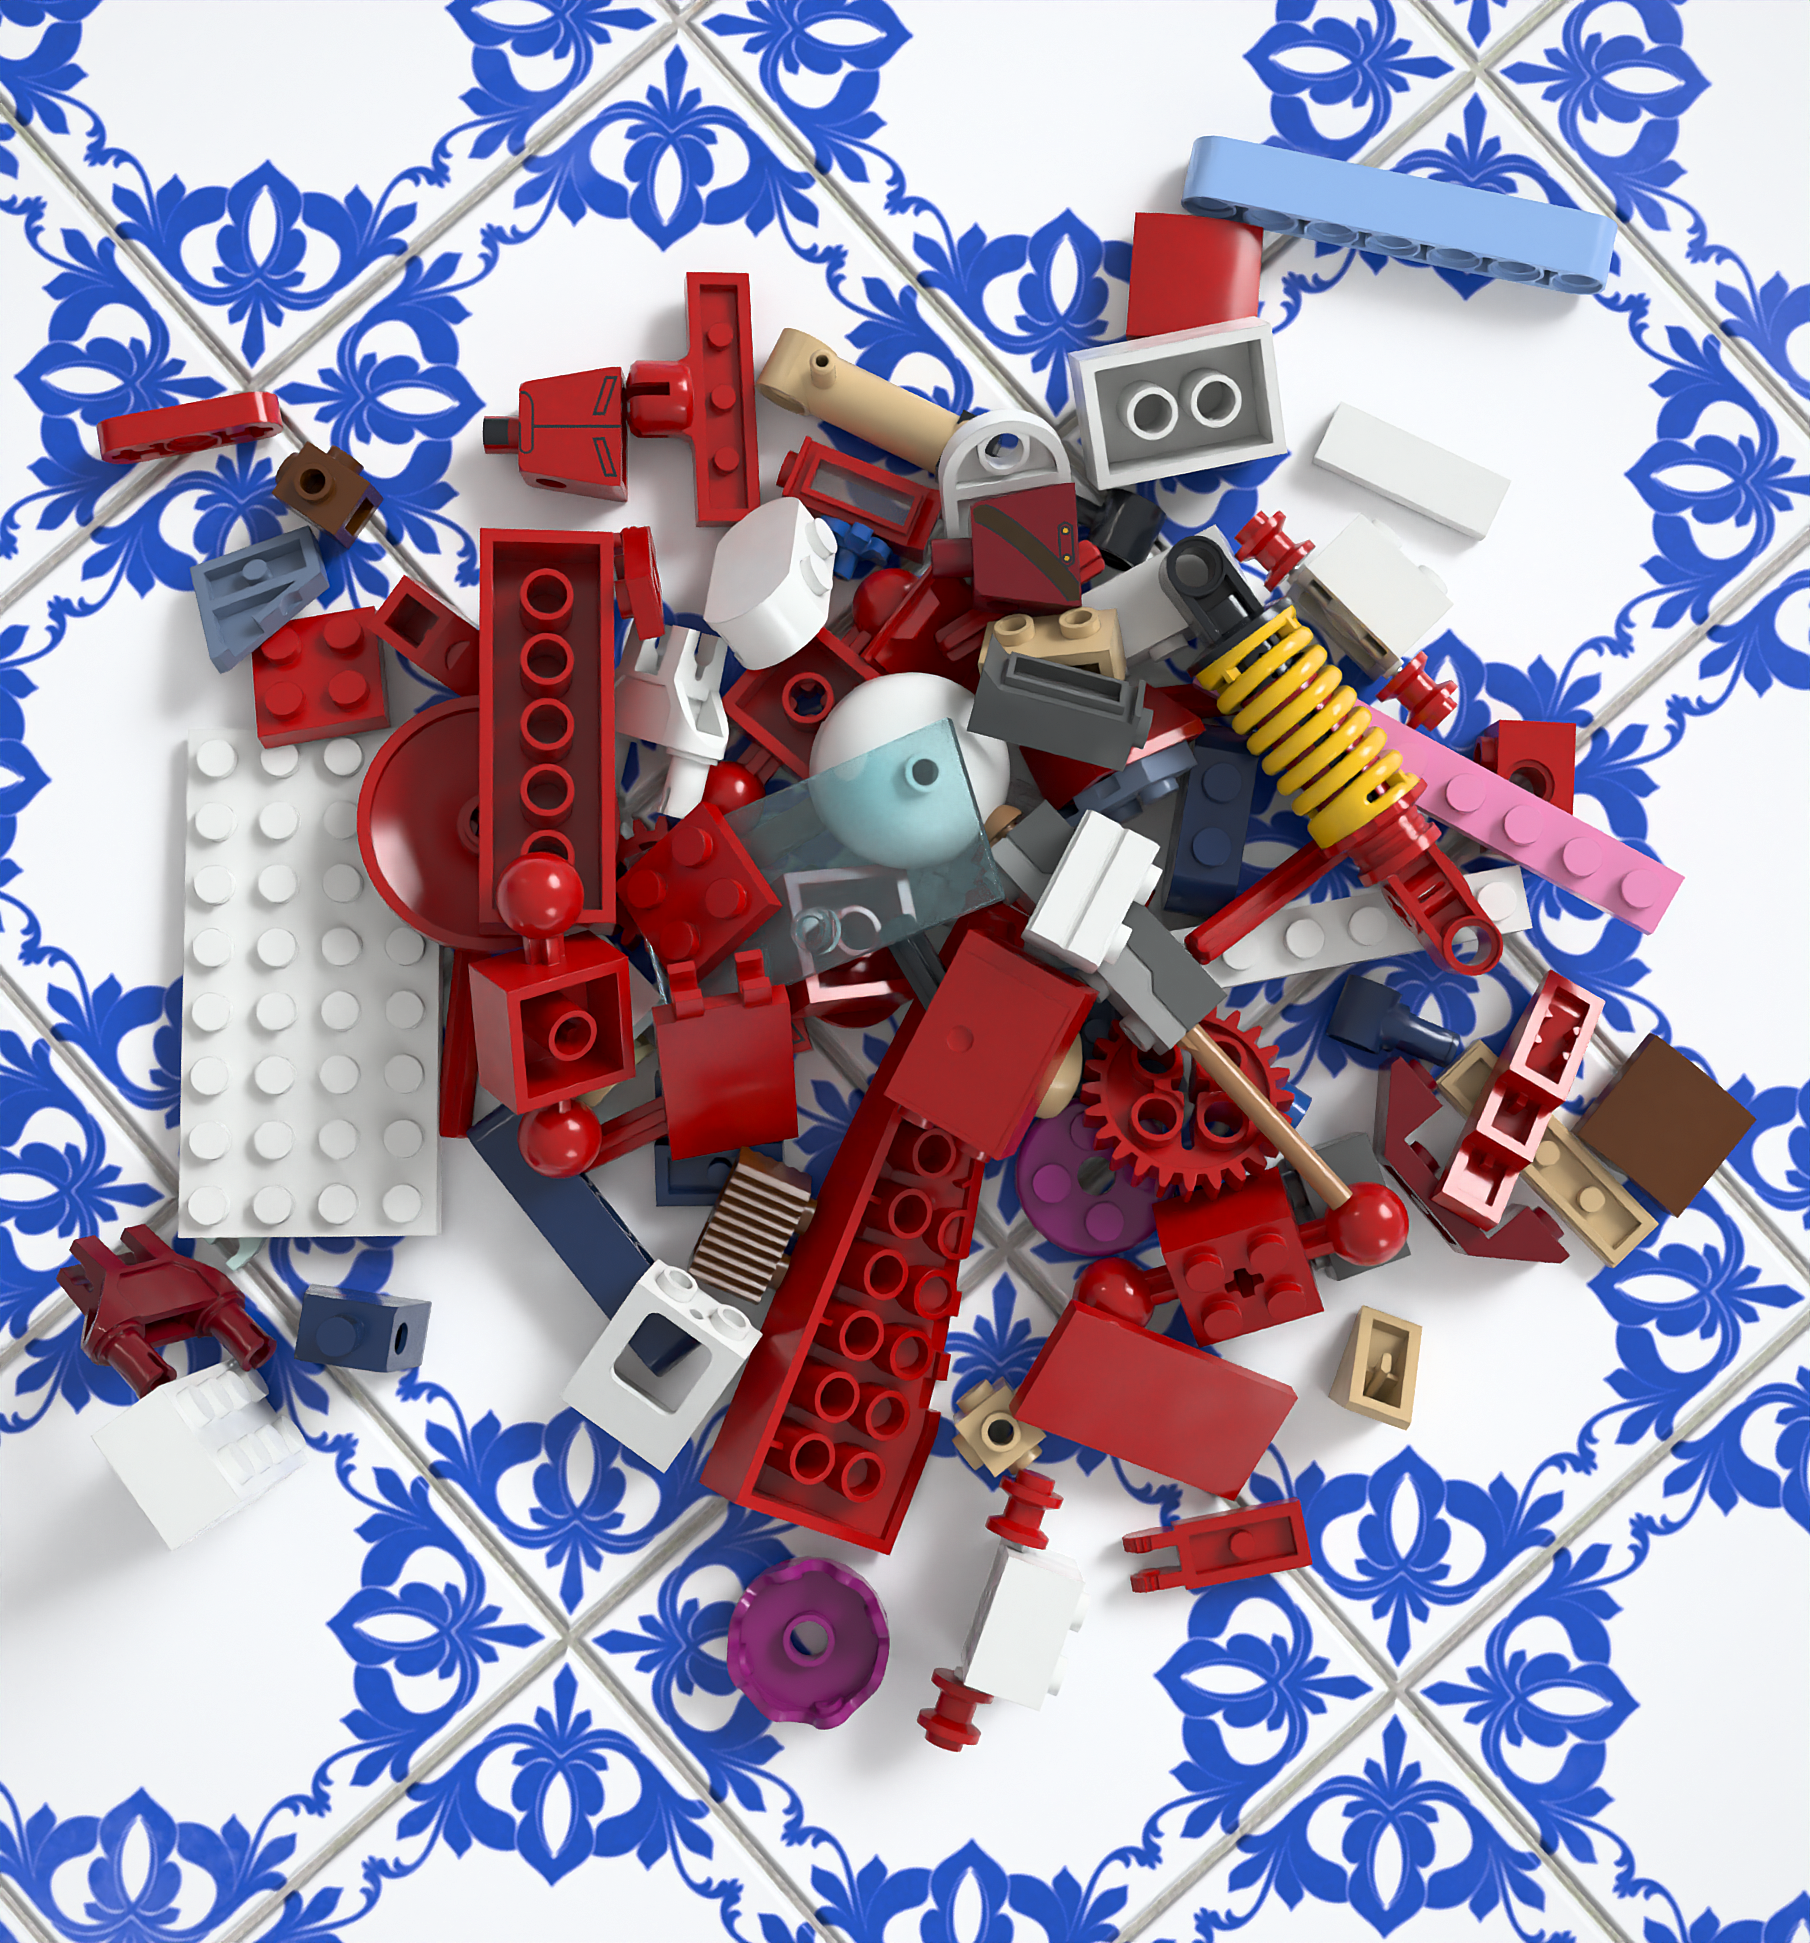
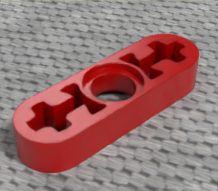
(189, 427)

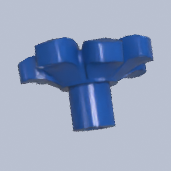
(855, 545)

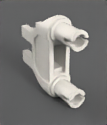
(674, 703)

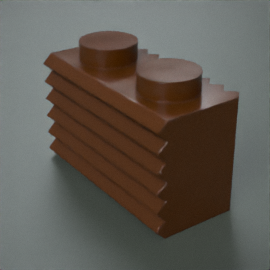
(751, 1226)

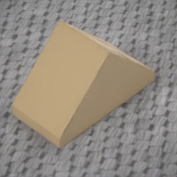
(1379, 1368)

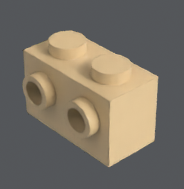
(1076, 638)

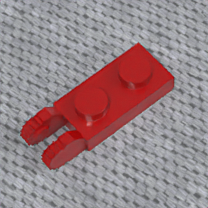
(1224, 1546)

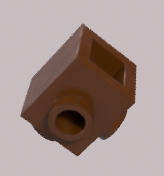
(327, 492)

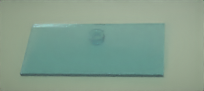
(861, 858)

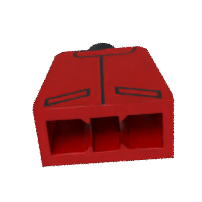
(568, 434)

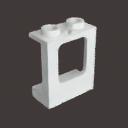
(629, 1410)

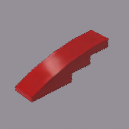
(1518, 1100)

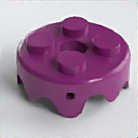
(1058, 1205)
(797, 1686)

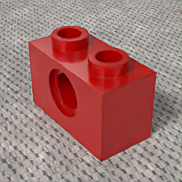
(1533, 749)

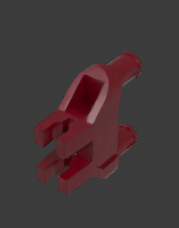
(154, 1301)

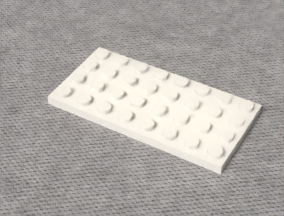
(300, 1006)

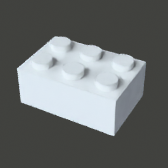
(1178, 402)

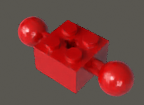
(765, 703)
(551, 1016)
(1245, 1257)

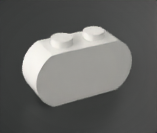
(771, 583)

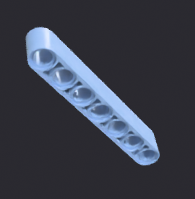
(1400, 215)

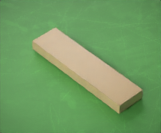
(1561, 1171)

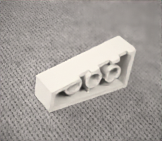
(1146, 616)

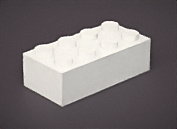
(201, 1449)

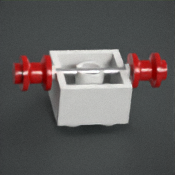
(1365, 601)
(1019, 1621)

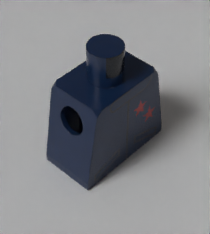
(361, 1329)

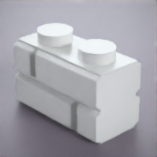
(1092, 892)

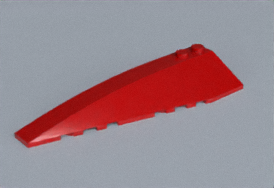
(850, 1351)

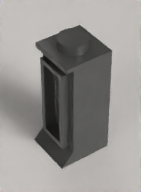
(1059, 709)

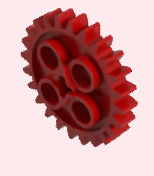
(1126, 1094)

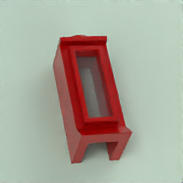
(857, 491)

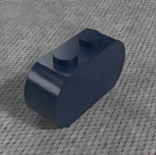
(1210, 824)

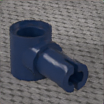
(1375, 1020)

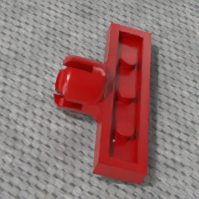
(707, 398)

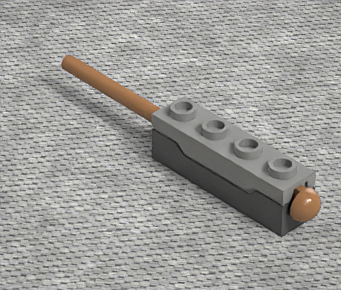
(1151, 984)

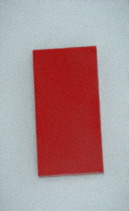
(1152, 1400)

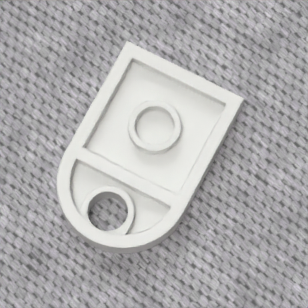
(973, 476)

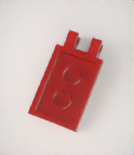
(726, 1062)

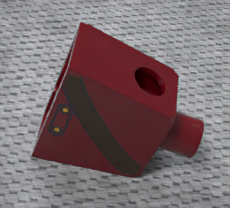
(1018, 553)

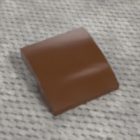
(1663, 1125)

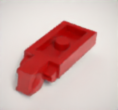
(638, 581)

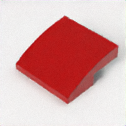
(1191, 273)

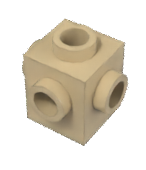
(980, 1408)

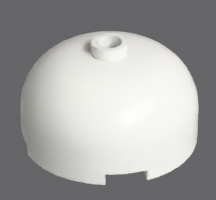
(900, 705)

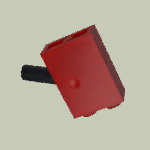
(986, 1041)

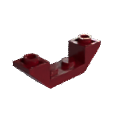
(1402, 1105)

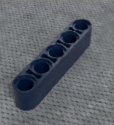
(584, 1235)

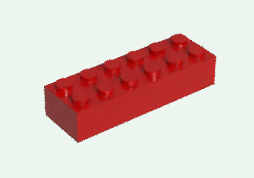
(547, 712)

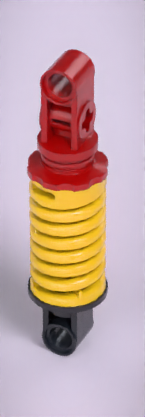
(1328, 753)

